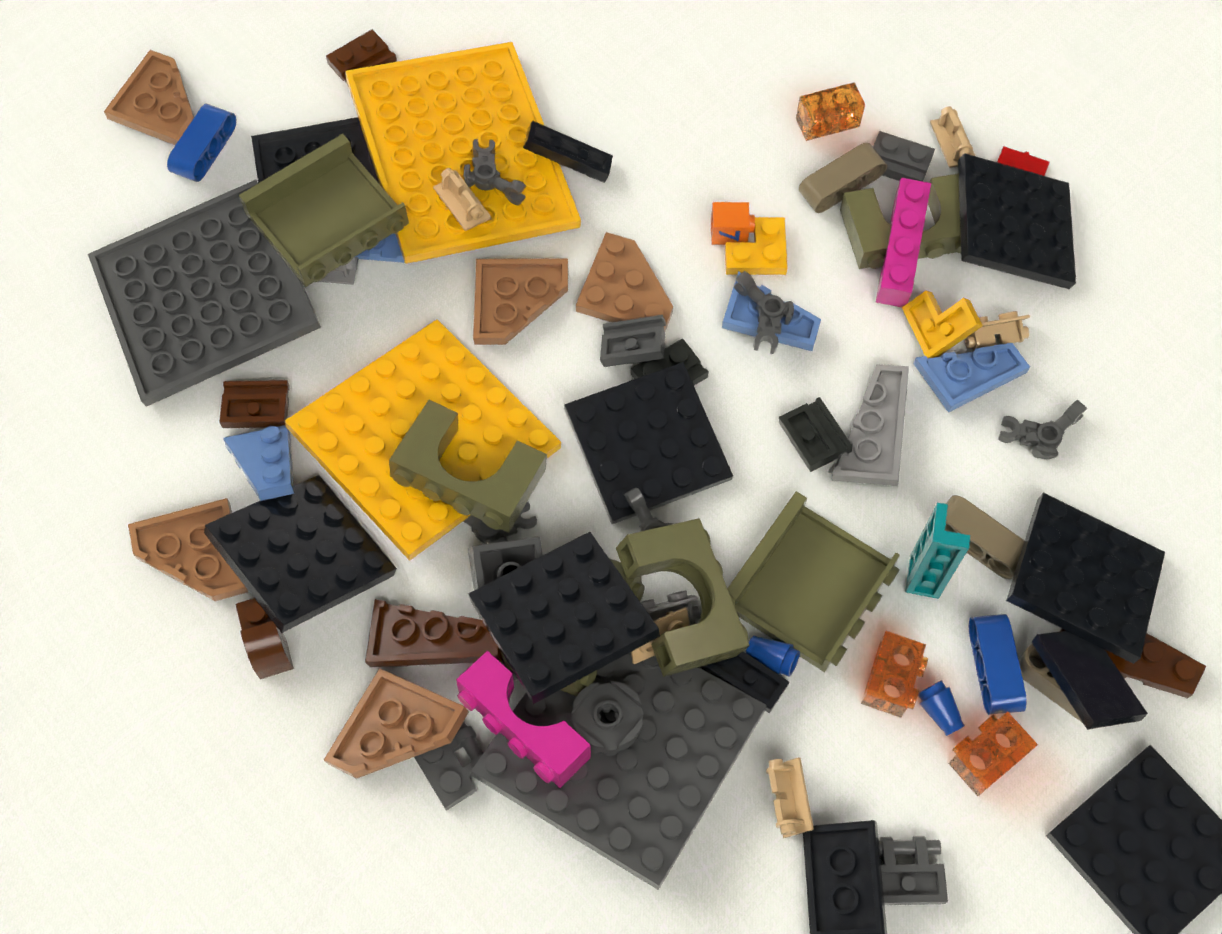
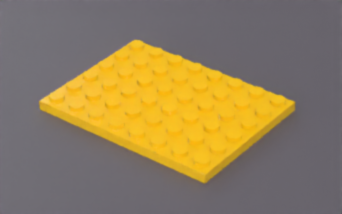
(425, 119)

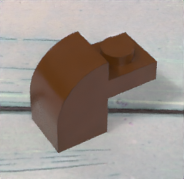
(263, 640)

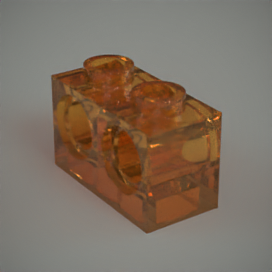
(830, 111)
(888, 672)
(996, 757)

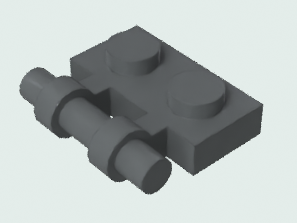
(444, 771)
(916, 882)

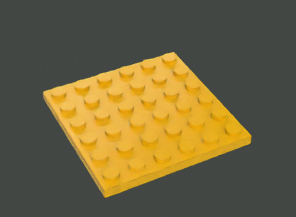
(368, 415)

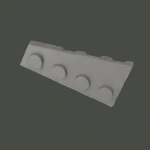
(877, 431)

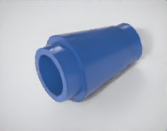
(773, 654)
(941, 707)

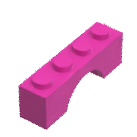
(903, 243)
(553, 749)

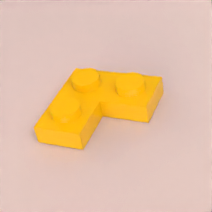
(764, 255)
(938, 330)

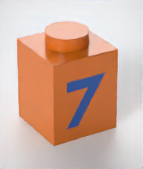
(731, 222)

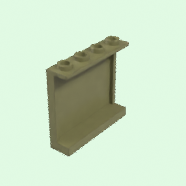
(323, 211)
(810, 584)

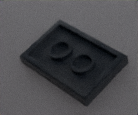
(1089, 680)
(844, 879)

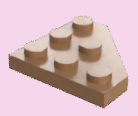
(153, 100)
(622, 284)
(514, 295)
(182, 551)
(393, 725)

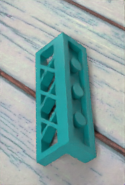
(935, 556)

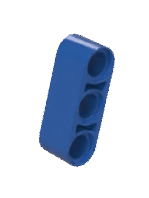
(201, 142)
(997, 664)

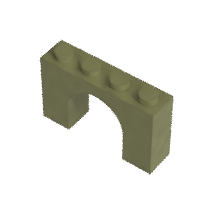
(870, 231)
(492, 500)
(687, 552)

